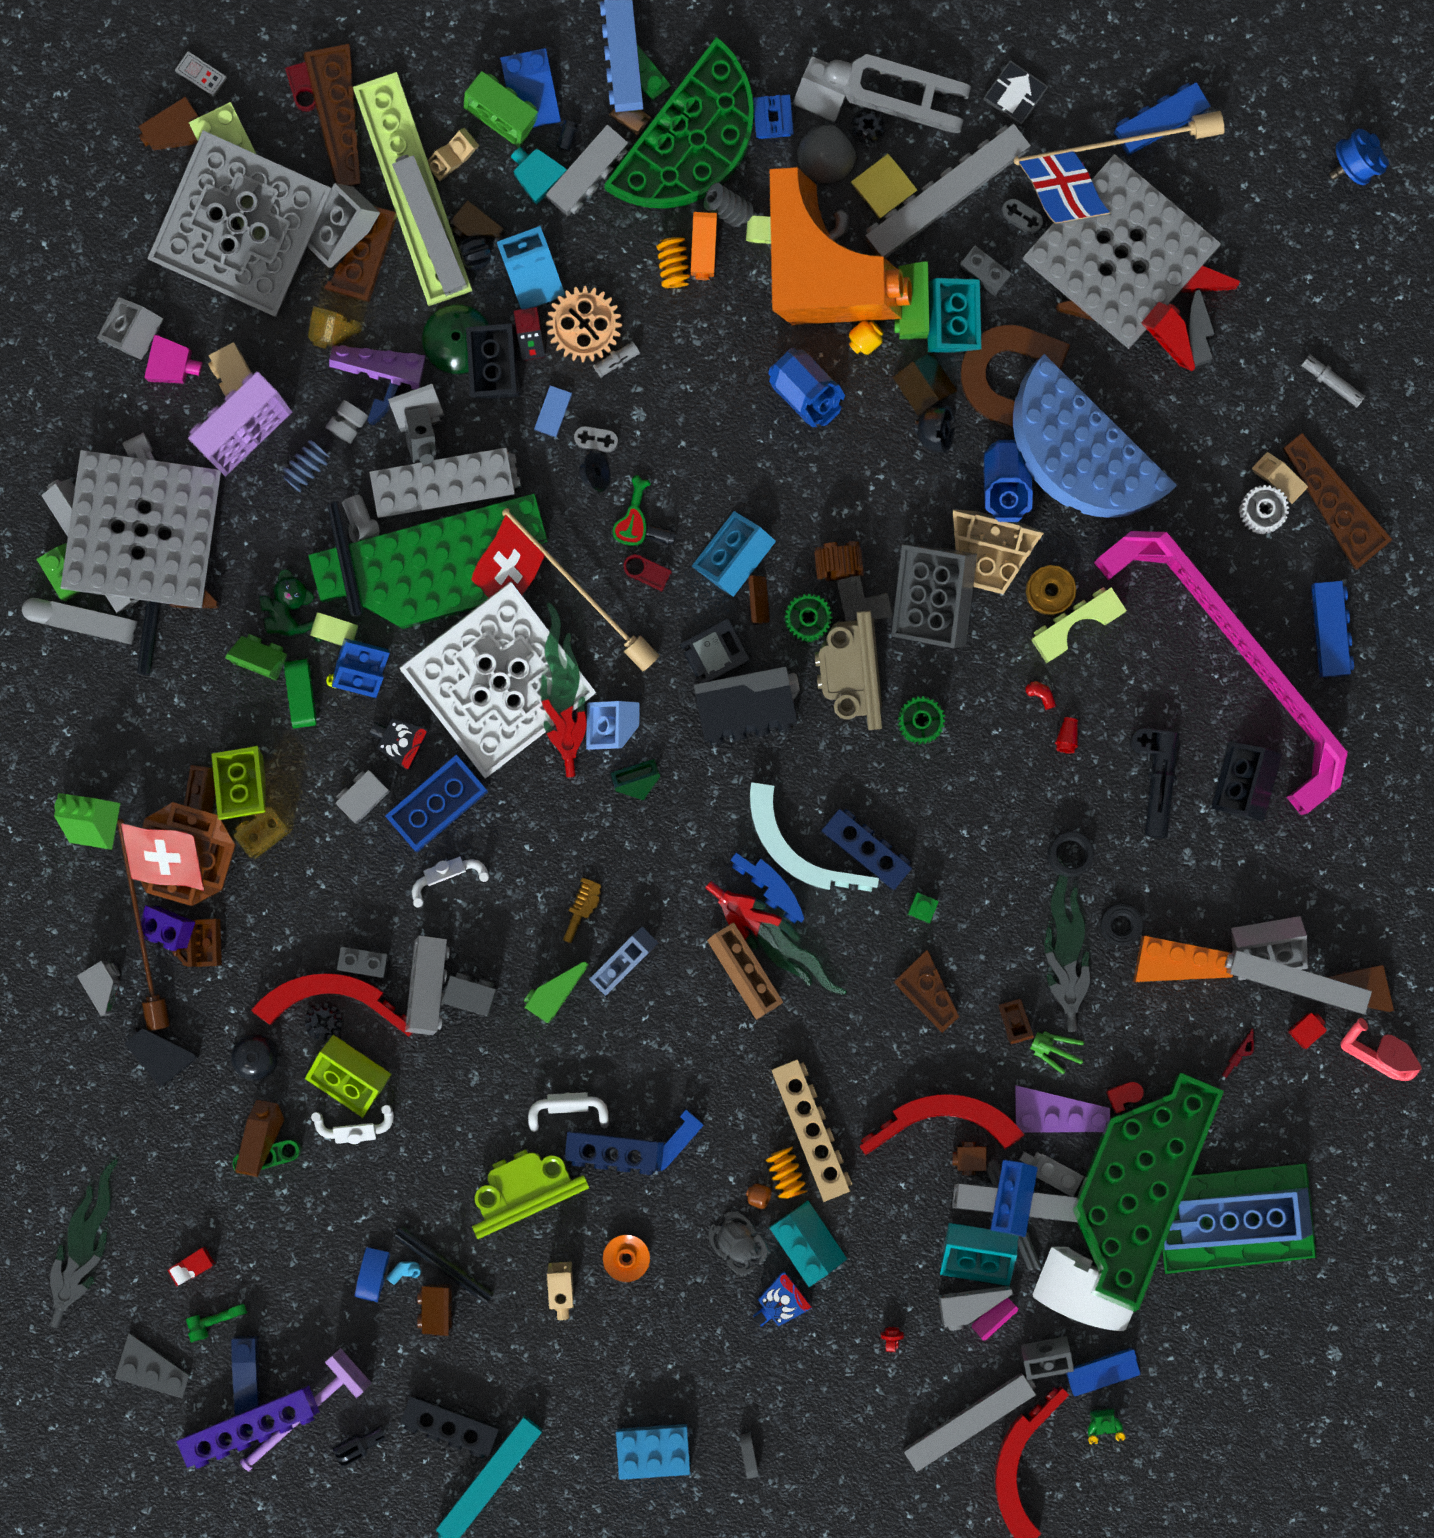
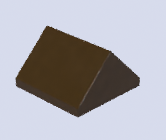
(924, 383)

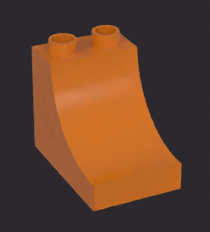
(816, 276)

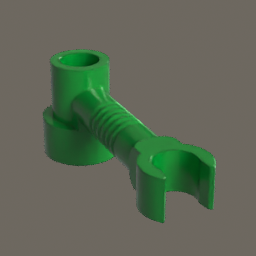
(198, 1326)

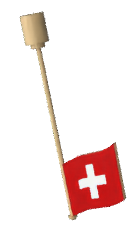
(517, 557)

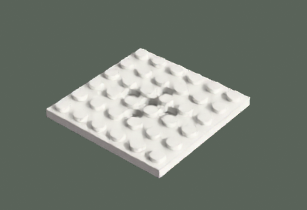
(449, 676)

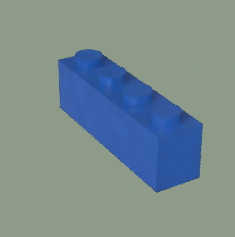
(1166, 115)
(1331, 629)

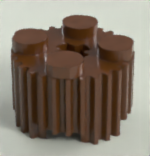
(837, 561)

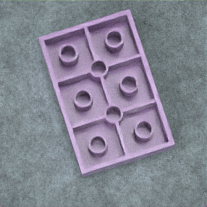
(240, 423)

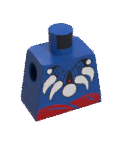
(781, 1302)

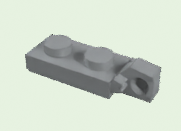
(1053, 1172)

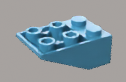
(531, 268)

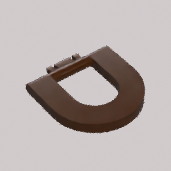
(995, 341)

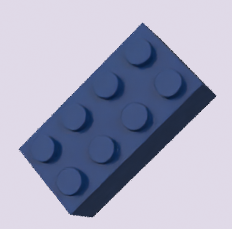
(436, 803)

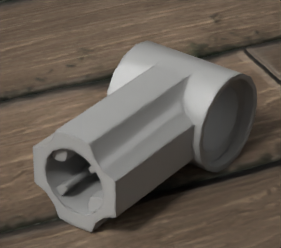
(139, 447)
(361, 525)

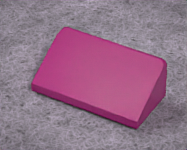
(994, 1318)

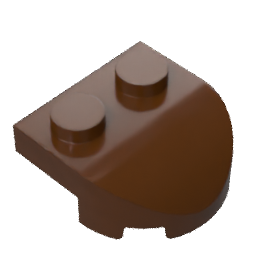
(203, 946)

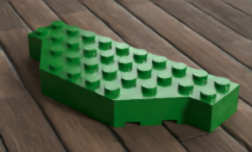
(424, 568)
(1139, 1184)

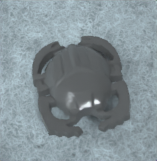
(737, 1242)

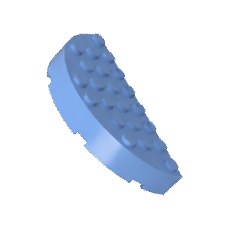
(1079, 450)

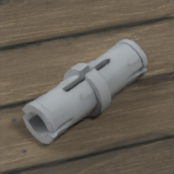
(616, 359)

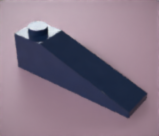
(245, 1374)

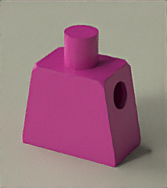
(170, 362)

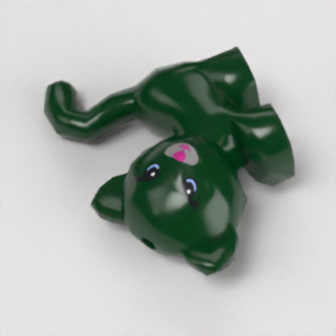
(288, 595)

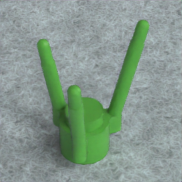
(1043, 1044)

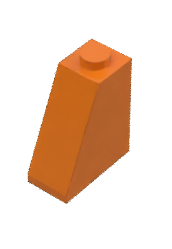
(703, 245)

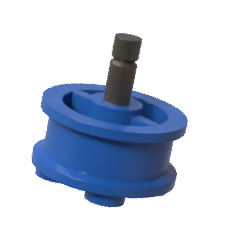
(1360, 157)

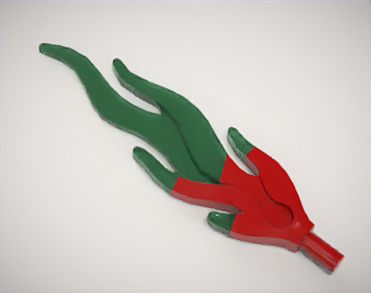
(563, 692)
(767, 927)

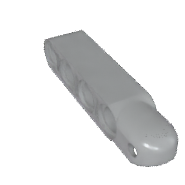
(79, 620)

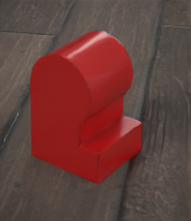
(1124, 1093)

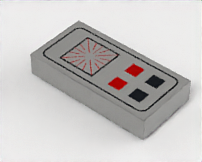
(201, 74)

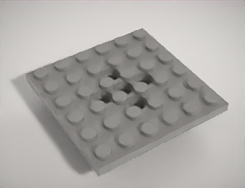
(283, 205)
(1169, 252)
(110, 493)

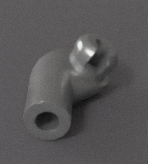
(841, 226)

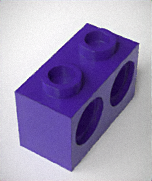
(166, 924)

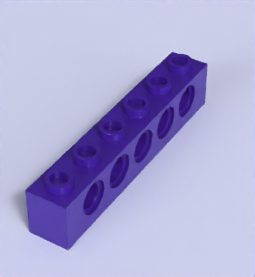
(192, 1445)

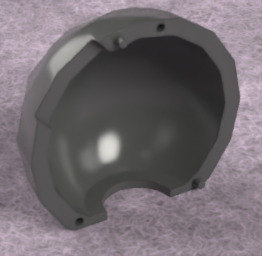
(826, 154)

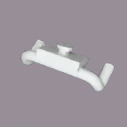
(443, 871)
(567, 1103)
(354, 1133)

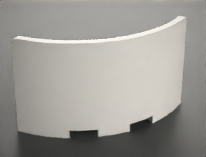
(1067, 1288)

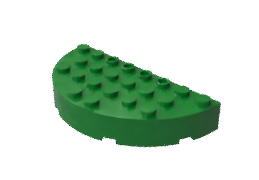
(692, 139)

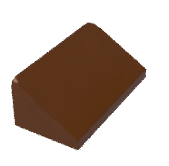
(758, 599)
(200, 789)

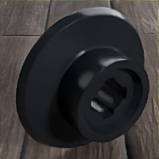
(595, 471)

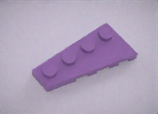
(376, 363)
(1053, 1113)

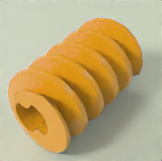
(672, 262)
(786, 1173)

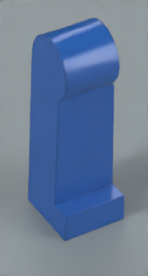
(680, 1138)

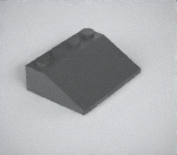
(934, 595)

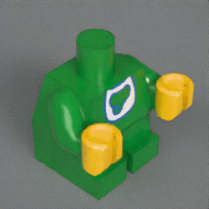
(1106, 1422)

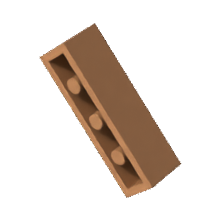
(745, 971)

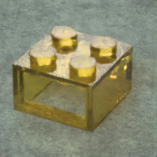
(266, 836)

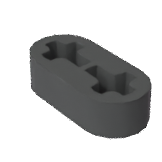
(1025, 211)
(748, 1455)

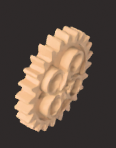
(599, 310)

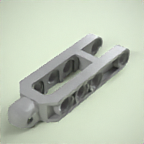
(849, 76)

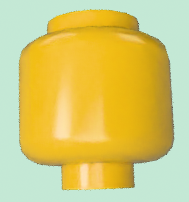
(865, 337)

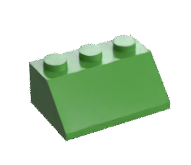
(500, 108)
(915, 316)
(87, 820)

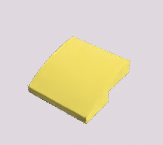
(883, 186)

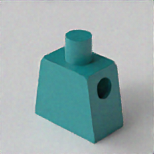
(536, 173)

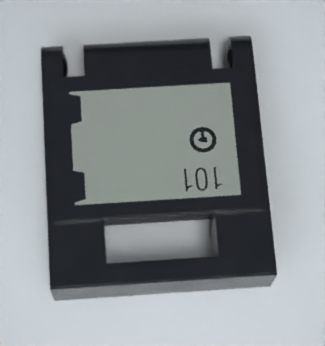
(710, 653)

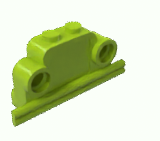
(523, 1189)

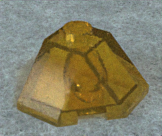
(330, 328)

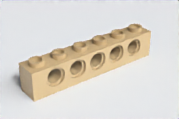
(828, 1188)

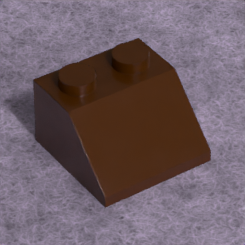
(436, 1309)

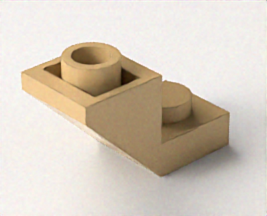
(452, 155)
(1280, 476)

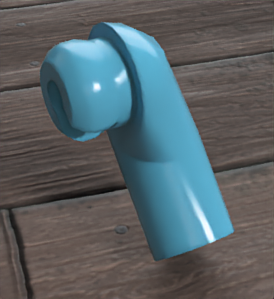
(404, 1268)

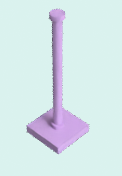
(346, 1373)

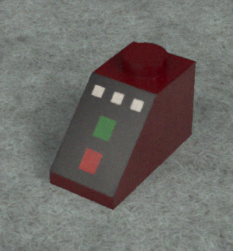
(529, 333)

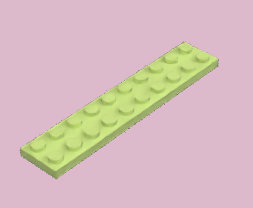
(393, 136)

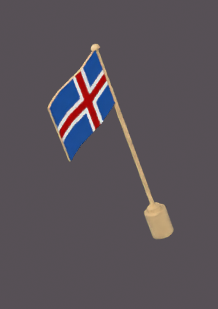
(1066, 185)

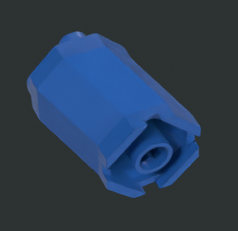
(806, 387)
(1006, 482)

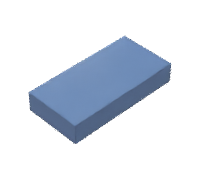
(553, 411)

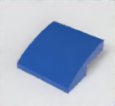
(360, 668)

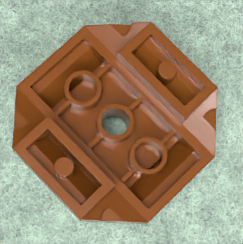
(213, 845)

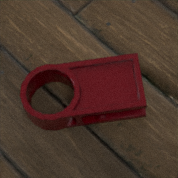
(299, 82)
(652, 575)

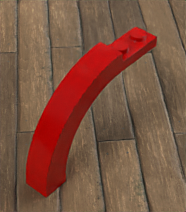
(289, 993)
(947, 1105)
(1007, 1465)

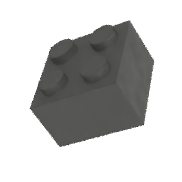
(470, 995)

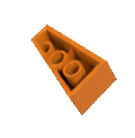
(1173, 960)

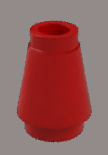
(1068, 736)

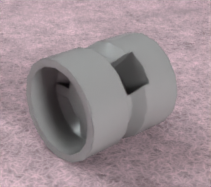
(347, 421)

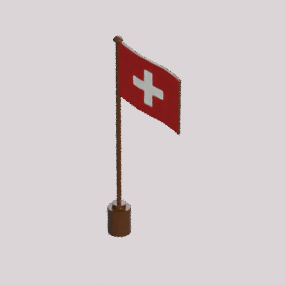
(159, 859)

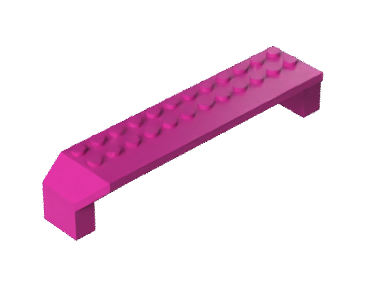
(1328, 754)

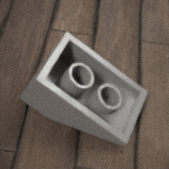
(341, 224)
(966, 1306)

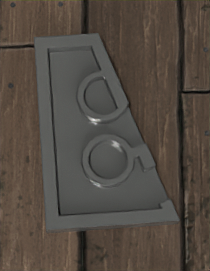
(149, 1369)

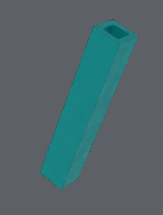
(489, 1479)

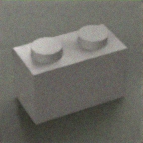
(361, 796)

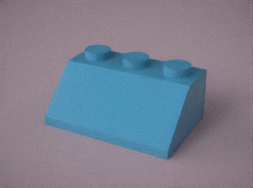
(733, 553)

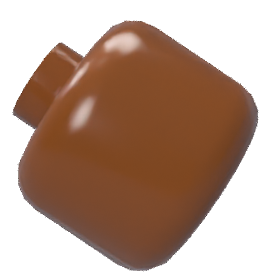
(759, 1195)

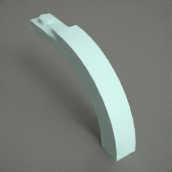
(766, 827)

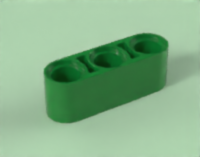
(300, 693)
(278, 1154)

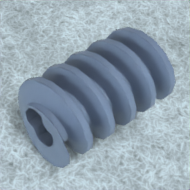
(305, 465)

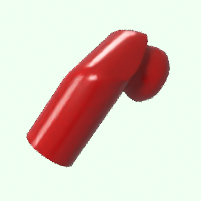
(1042, 691)

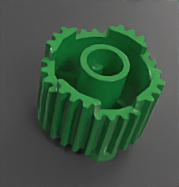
(808, 631)
(931, 728)

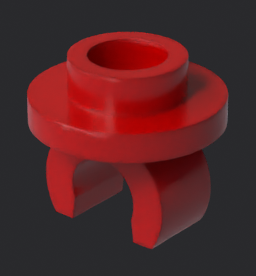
(892, 1336)

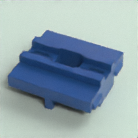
(763, 125)

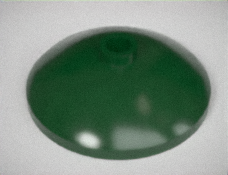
(437, 337)

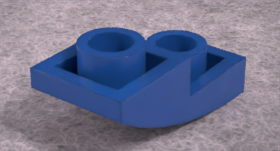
(371, 1274)

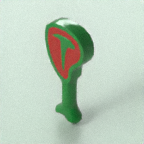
(632, 527)

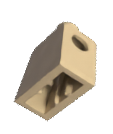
(560, 1282)

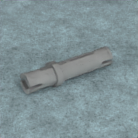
(1331, 379)

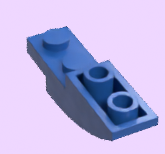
(778, 891)

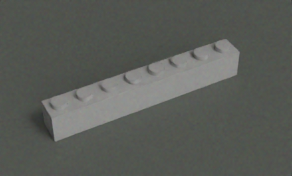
(947, 192)

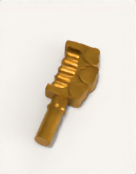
(586, 901)

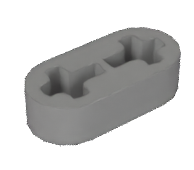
(596, 433)

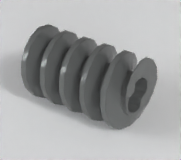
(728, 205)

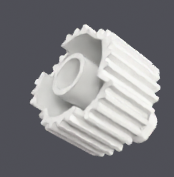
(1251, 514)

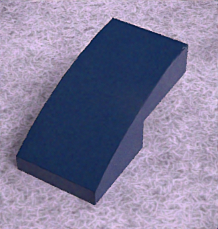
(380, 407)

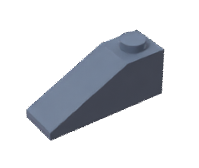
(623, 961)

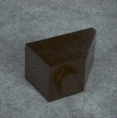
(473, 222)

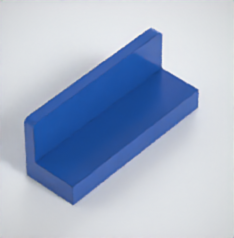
(1014, 1198)
(1103, 1371)

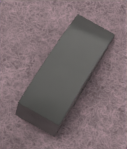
(1199, 330)

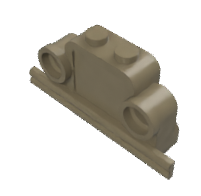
(851, 670)

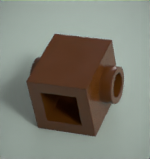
(969, 1158)

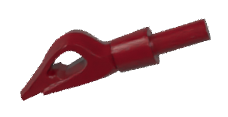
(1237, 1056)

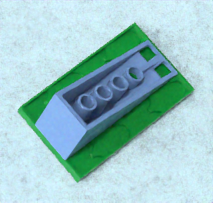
(1242, 1220)

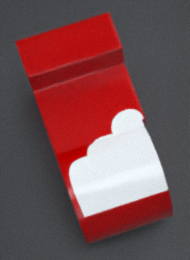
(191, 1266)

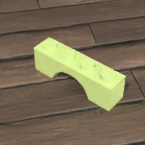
(1053, 640)

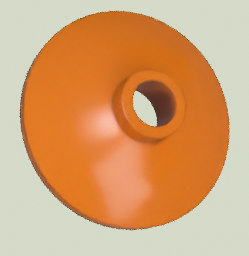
(623, 1270)

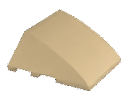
(998, 546)

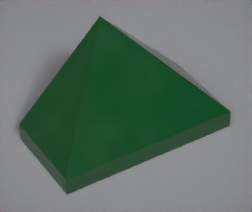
(636, 779)

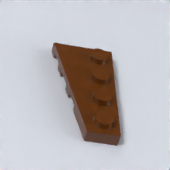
(362, 264)

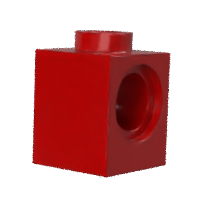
(1308, 1030)

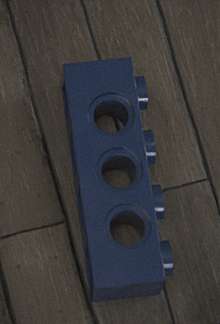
(891, 877)
(650, 1152)

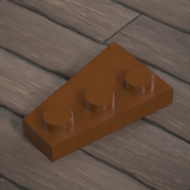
(926, 990)

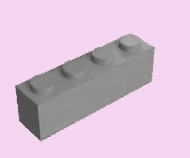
(587, 171)
(426, 985)

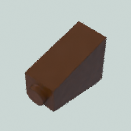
(170, 127)
(1371, 979)

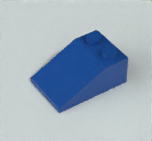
(532, 81)

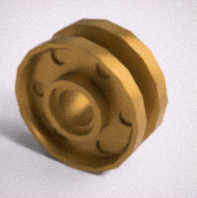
(1061, 580)

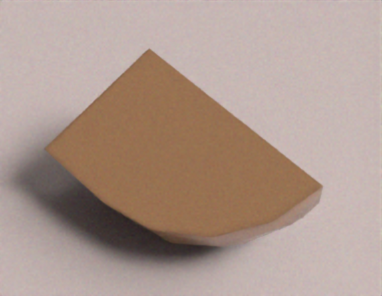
(633, 120)

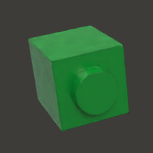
(922, 907)

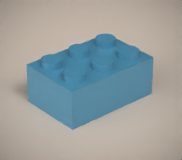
(653, 1451)

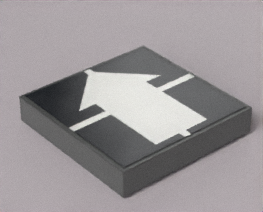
(1015, 93)

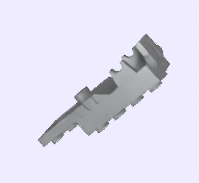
(444, 482)

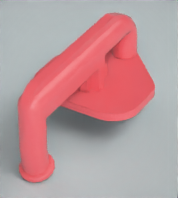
(1392, 1057)

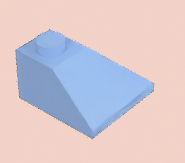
(611, 724)

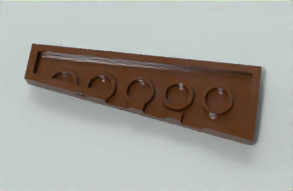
(333, 95)
(1345, 515)

